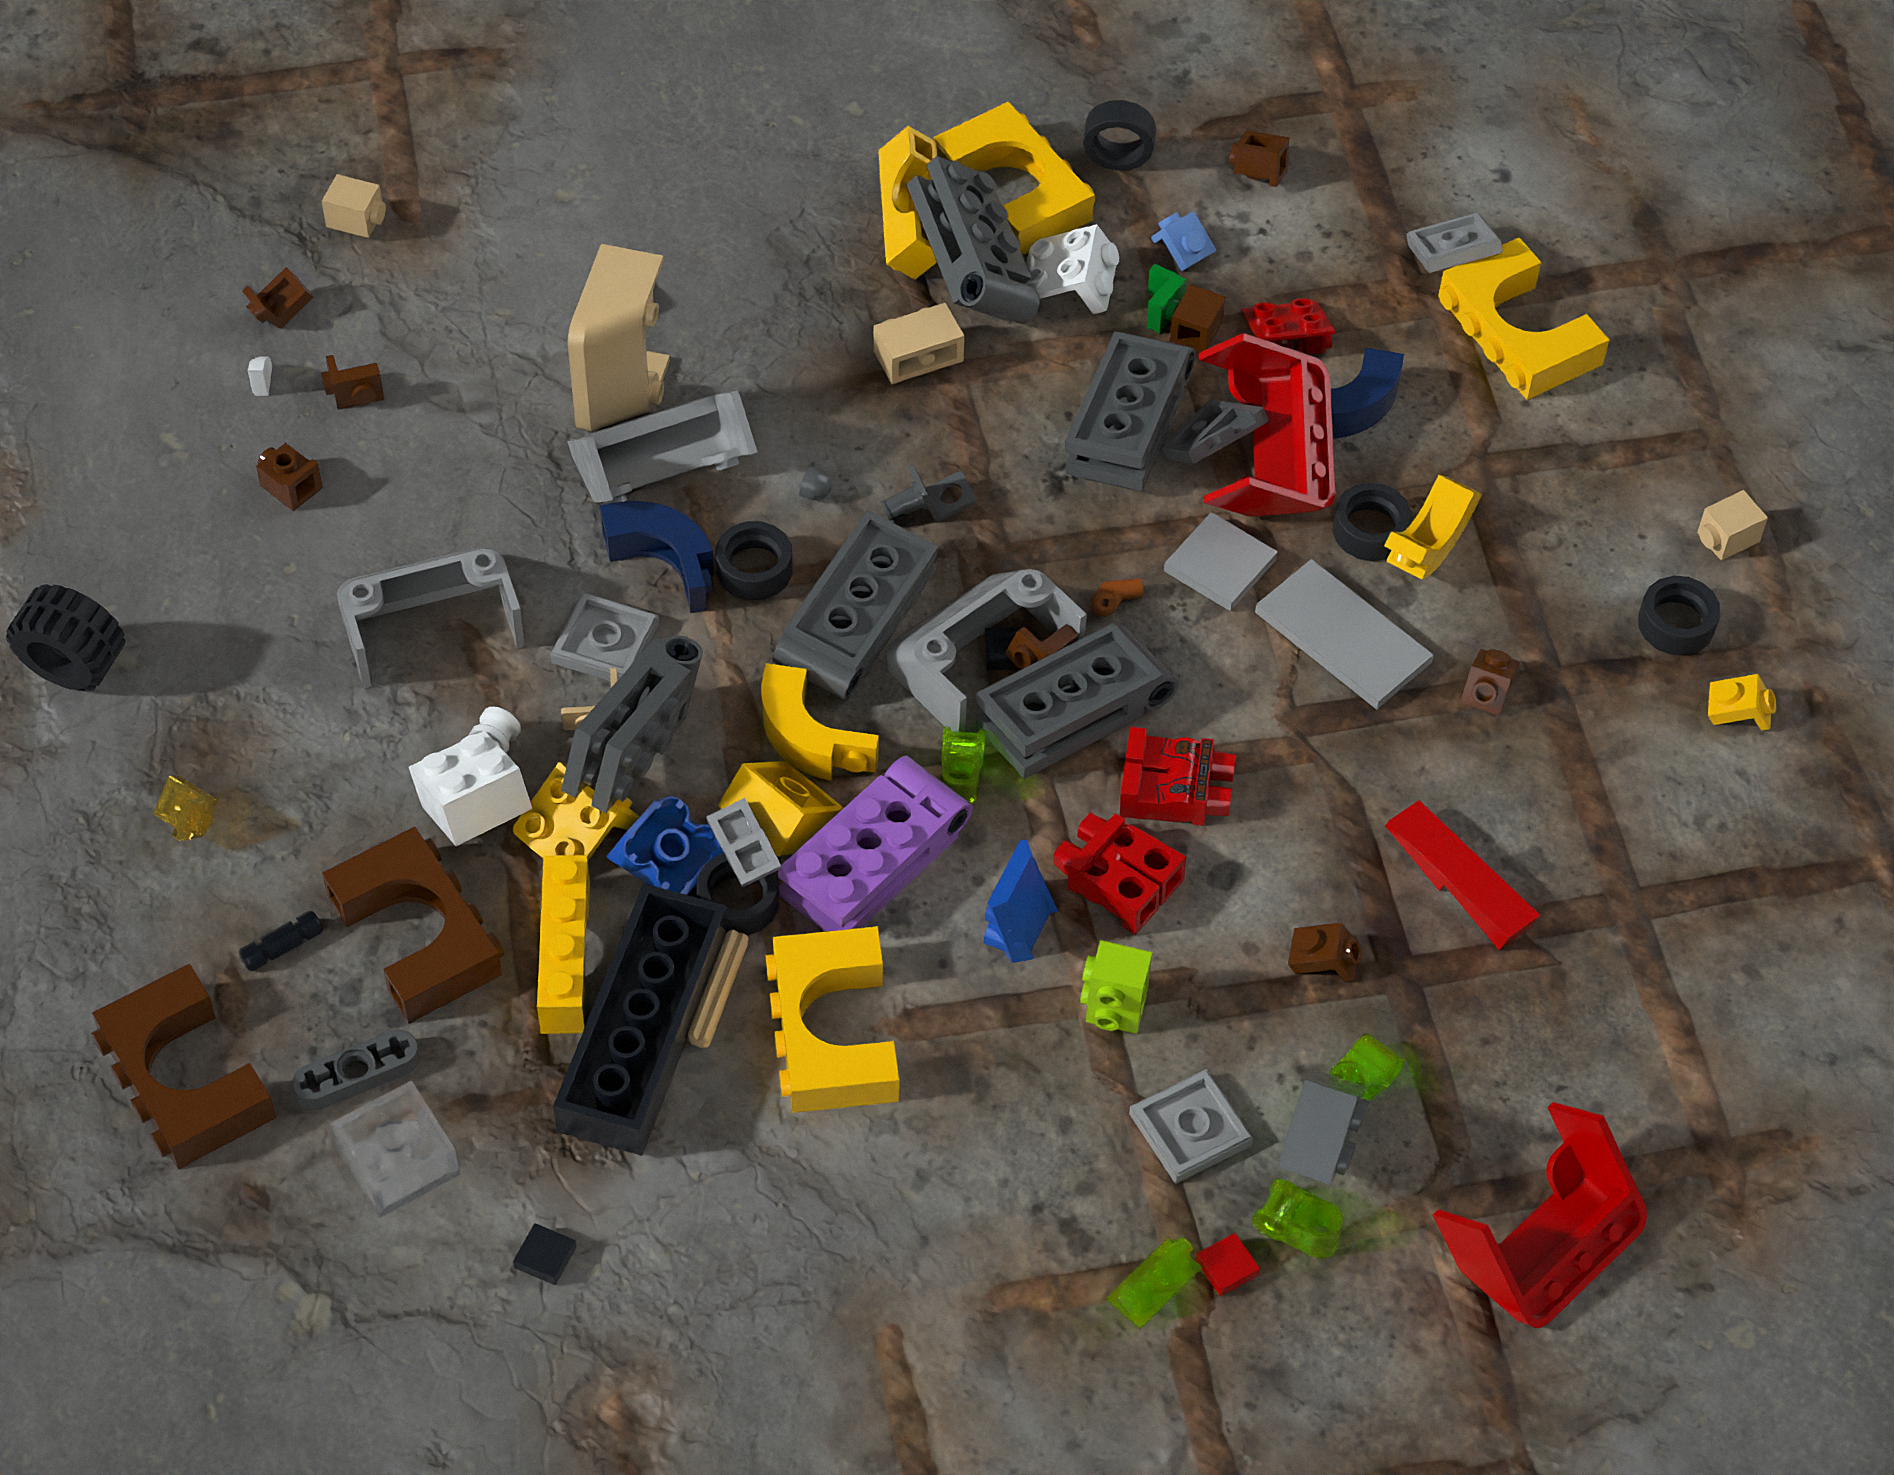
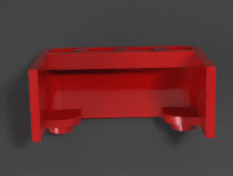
(1296, 443)
(1568, 1237)

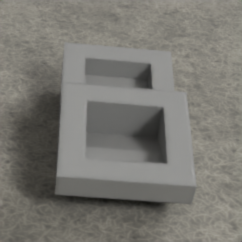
(743, 842)

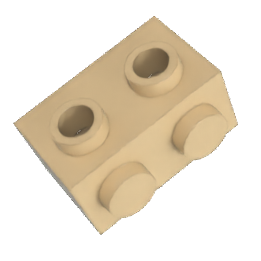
(918, 343)

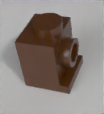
(1261, 156)
(288, 475)

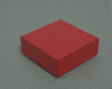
(1227, 1264)

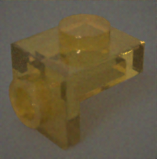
(185, 808)

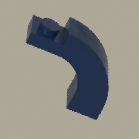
(1369, 395)
(665, 534)

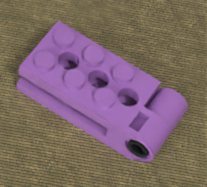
(873, 847)

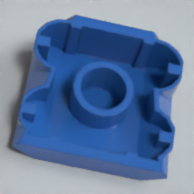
(666, 847)
(1018, 906)

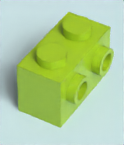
(1116, 986)

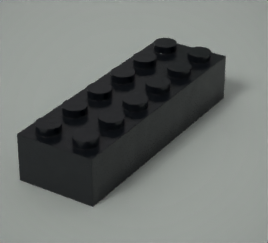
(640, 1020)

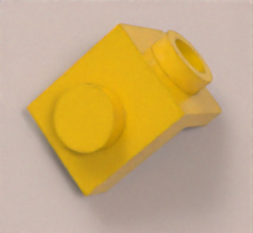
(1741, 700)

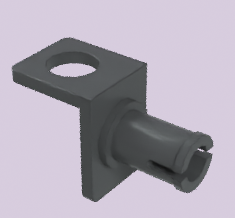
(928, 498)

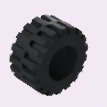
(65, 637)

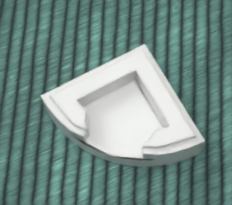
(260, 375)

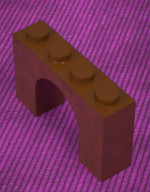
(410, 871)
(184, 1120)

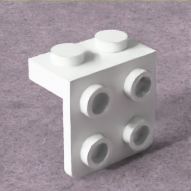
(1075, 261)

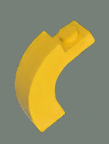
(1435, 528)
(801, 738)

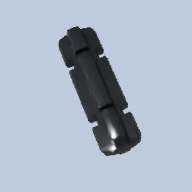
(280, 940)

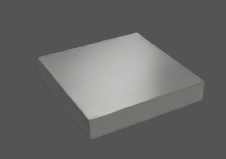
(1454, 242)
(1220, 561)
(603, 637)
(1191, 1126)

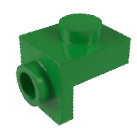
(1167, 293)

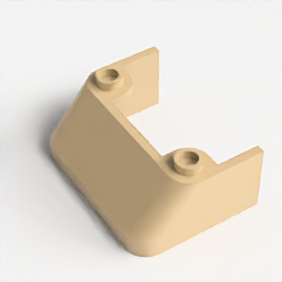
(607, 341)

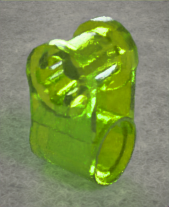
(962, 761)
(1369, 1065)
(1295, 1218)

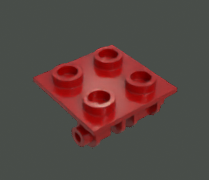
(1298, 320)

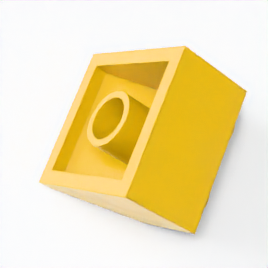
(783, 803)

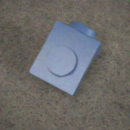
(1185, 239)

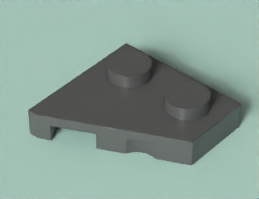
(1211, 429)

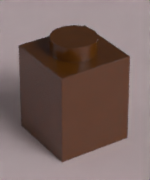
(1197, 318)

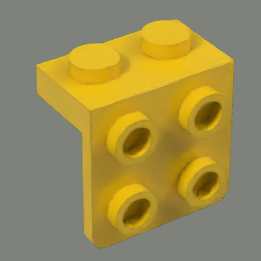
(569, 824)

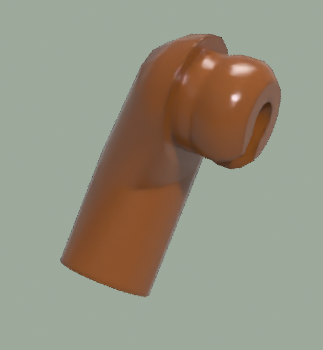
(1112, 593)

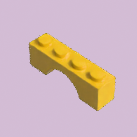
(904, 235)
(563, 944)

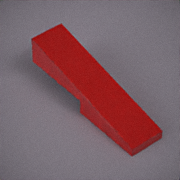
(1453, 865)

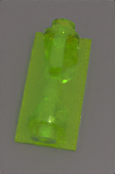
(1155, 1281)

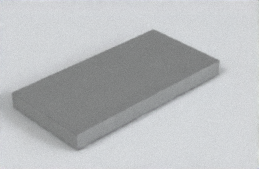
(1344, 634)

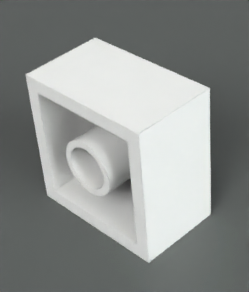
(470, 787)

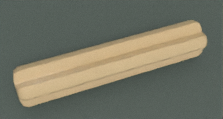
(717, 989)

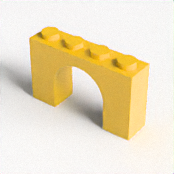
(1008, 140)
(1528, 359)
(819, 1072)

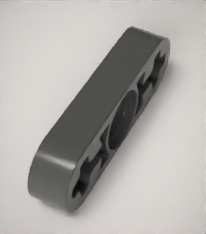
(364, 1052)

